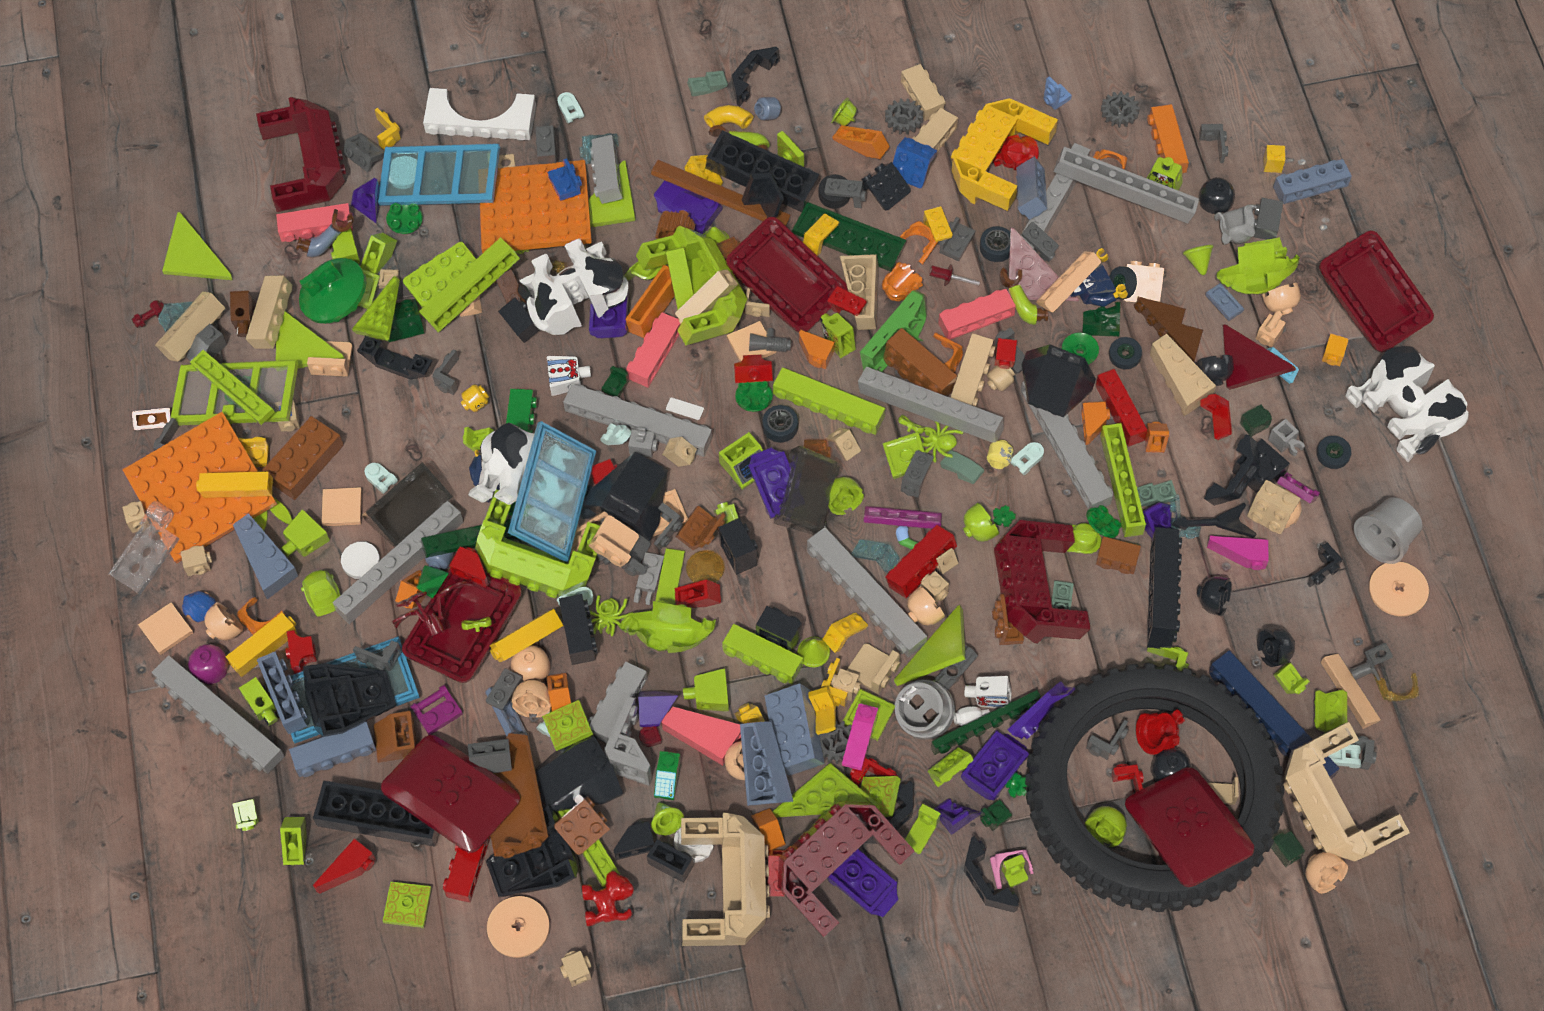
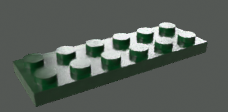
(853, 236)

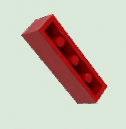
(1121, 407)
(920, 561)
(464, 873)

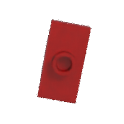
(753, 369)
(300, 651)

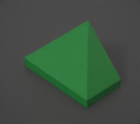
(431, 580)

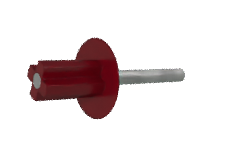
(946, 274)

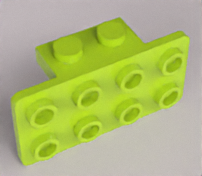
(438, 273)

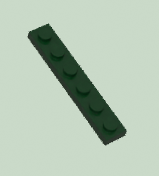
(451, 541)
(980, 725)

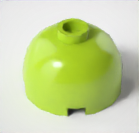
(845, 495)
(978, 524)
(1107, 825)

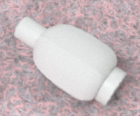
(968, 714)

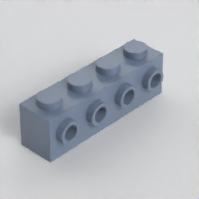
(1312, 181)
(1031, 188)
(281, 692)
(332, 750)

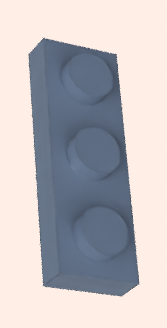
(509, 718)

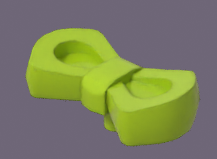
(911, 425)
(485, 622)

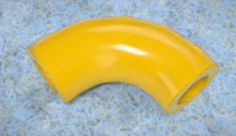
(729, 114)

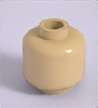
(1000, 378)

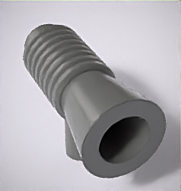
(769, 342)

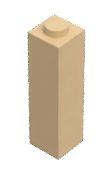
(705, 298)

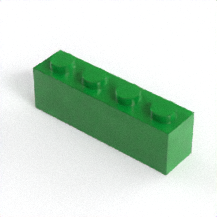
(521, 409)

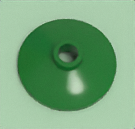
(1084, 343)

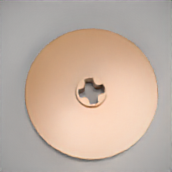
(1398, 602)
(531, 935)

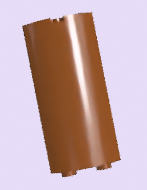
(526, 824)

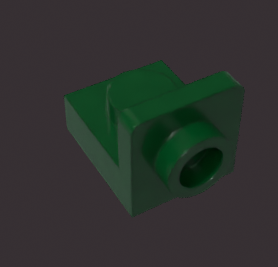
(616, 382)
(995, 815)

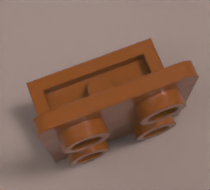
(699, 528)
(1005, 630)
(581, 825)

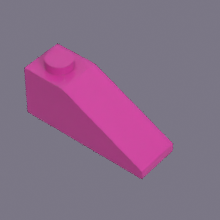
(1244, 551)
(860, 736)

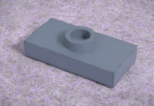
(1224, 302)

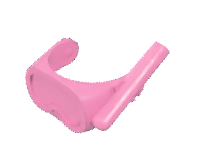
(997, 859)

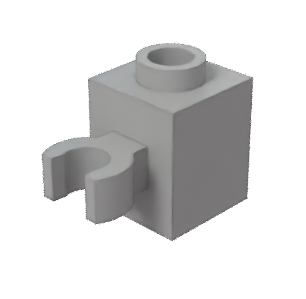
(1284, 437)
(642, 442)

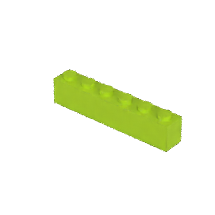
(469, 284)
(828, 401)
(1122, 480)

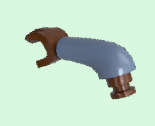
(321, 243)

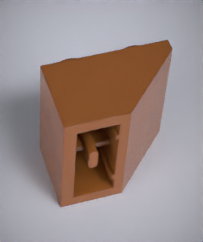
(395, 736)

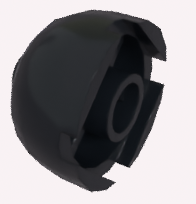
(1216, 195)
(1217, 368)
(1215, 594)
(1276, 646)
(1168, 762)

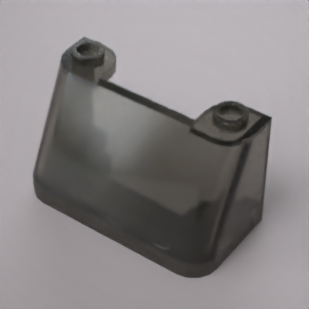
(807, 491)
(407, 505)

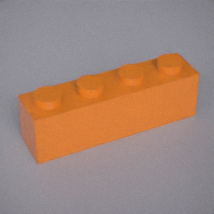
(1167, 135)
(651, 303)

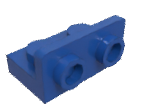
(565, 181)

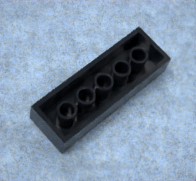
(739, 159)
(1163, 588)
(369, 813)

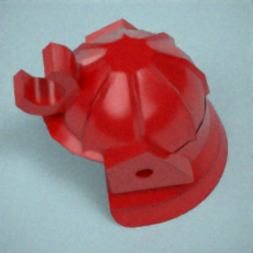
(1016, 151)
(1158, 731)

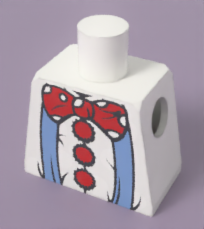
(564, 372)
(990, 691)

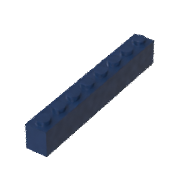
(1277, 721)

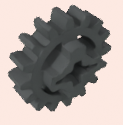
(1128, 107)
(903, 116)
(830, 738)

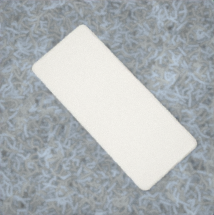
(684, 408)

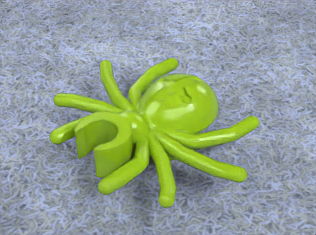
(942, 441)
(607, 614)

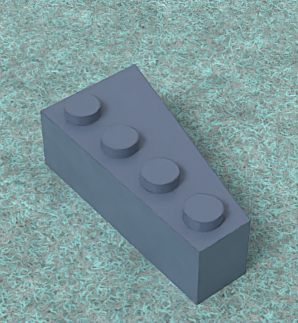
(266, 559)
(763, 765)

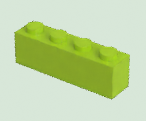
(762, 654)

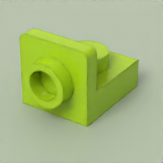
(729, 510)
(1014, 871)

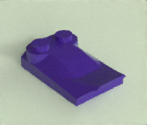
(700, 209)
(611, 323)
(770, 473)
(1030, 721)
(995, 765)
(865, 884)

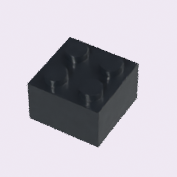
(1271, 469)
(738, 546)
(779, 628)

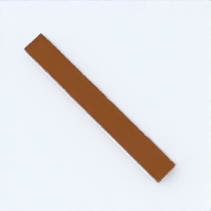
(711, 191)

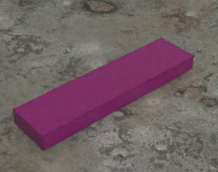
(902, 517)

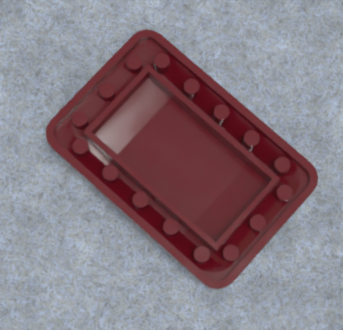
(785, 274)
(1376, 291)
(459, 651)
(450, 793)
(1189, 826)

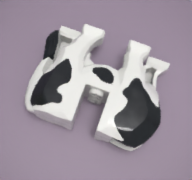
(592, 277)
(1399, 382)
(503, 462)

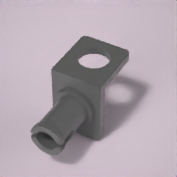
(1369, 667)

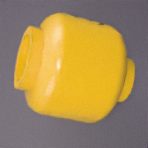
(474, 398)

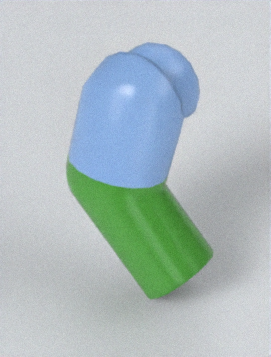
(903, 537)

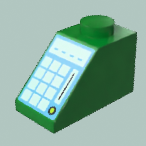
(667, 775)

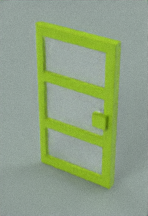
(200, 399)

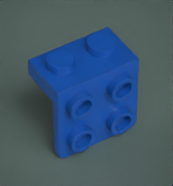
(913, 161)

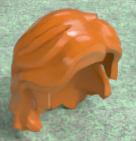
(901, 282)

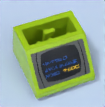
(737, 457)

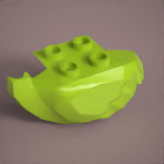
(1257, 269)
(667, 627)

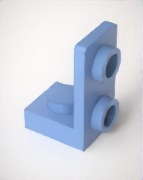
(1055, 94)

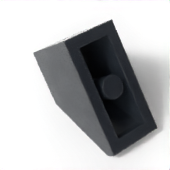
(634, 841)

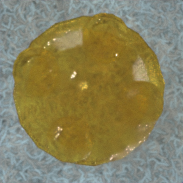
(705, 566)

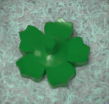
(1003, 516)
(1017, 786)

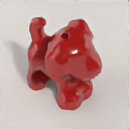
(617, 889)

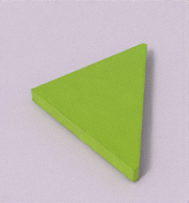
(615, 211)
(190, 254)
(379, 316)
(299, 343)
(940, 650)
(822, 793)

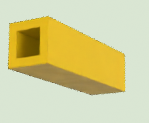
(235, 484)
(525, 635)
(260, 644)

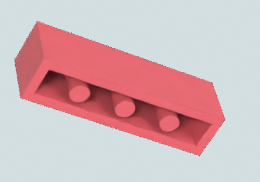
(309, 222)
(976, 314)
(654, 350)

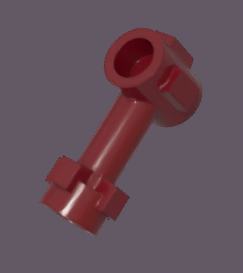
(156, 308)

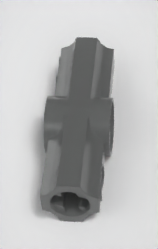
(960, 667)

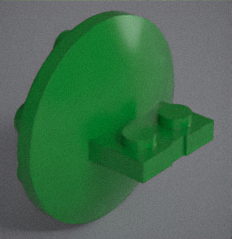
(332, 290)

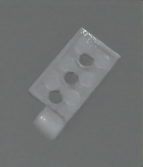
(154, 521)

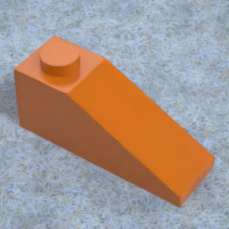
(864, 141)

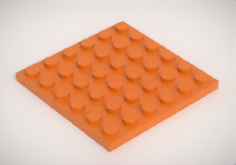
(530, 212)
(171, 479)

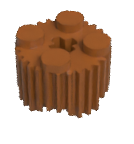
(670, 221)

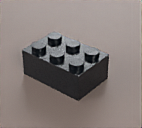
(578, 629)

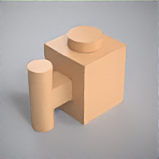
(1271, 329)

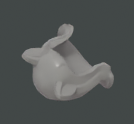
(1237, 224)

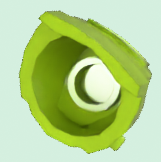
(320, 592)

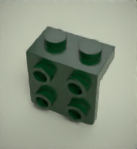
(406, 321)

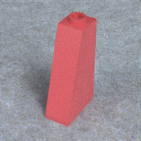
(702, 732)

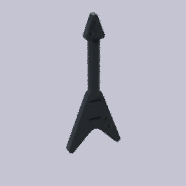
(1227, 521)

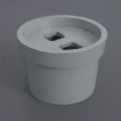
(1388, 530)
(935, 698)

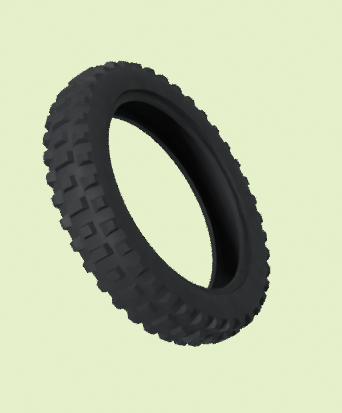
(1156, 689)

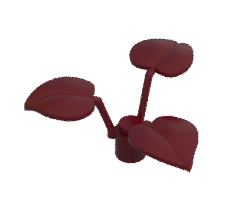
(431, 622)

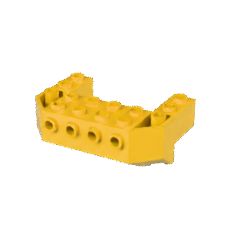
(983, 142)

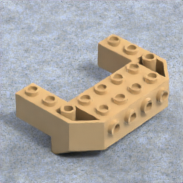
(1323, 806)
(743, 880)

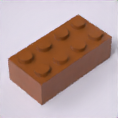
(918, 364)
(303, 457)

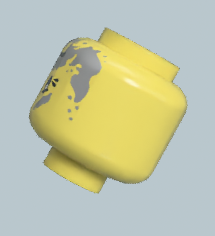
(1000, 454)

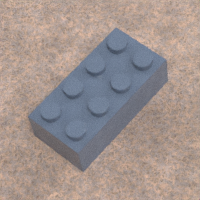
(795, 728)

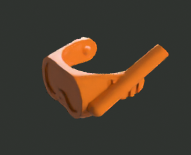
(1109, 154)
(919, 228)
(957, 351)
(252, 625)

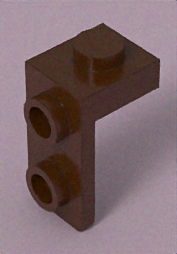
(509, 286)

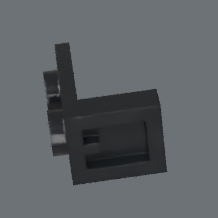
(1333, 561)

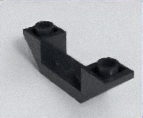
(765, 58)
(392, 362)
(1248, 448)
(901, 816)
(1004, 899)

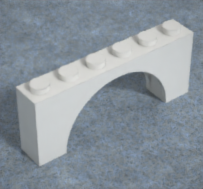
(513, 124)

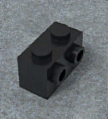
(518, 319)
(670, 860)

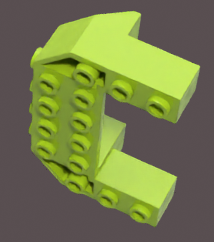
(703, 263)
(529, 565)

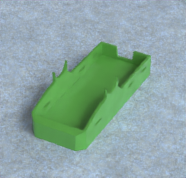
(906, 316)

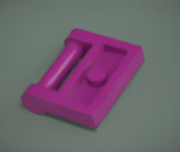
(1298, 488)
(439, 715)

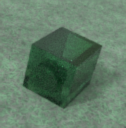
(1256, 420)
(1287, 848)

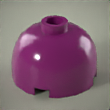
(208, 664)

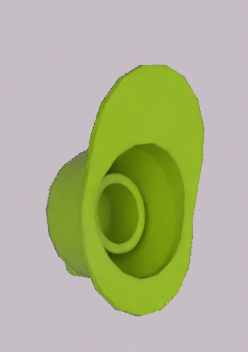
(845, 113)
(637, 270)
(1086, 539)

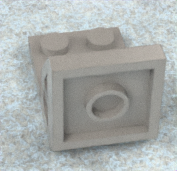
(628, 759)

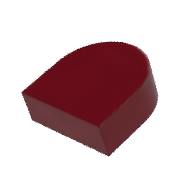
(649, 736)

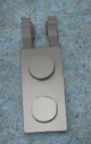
(650, 579)

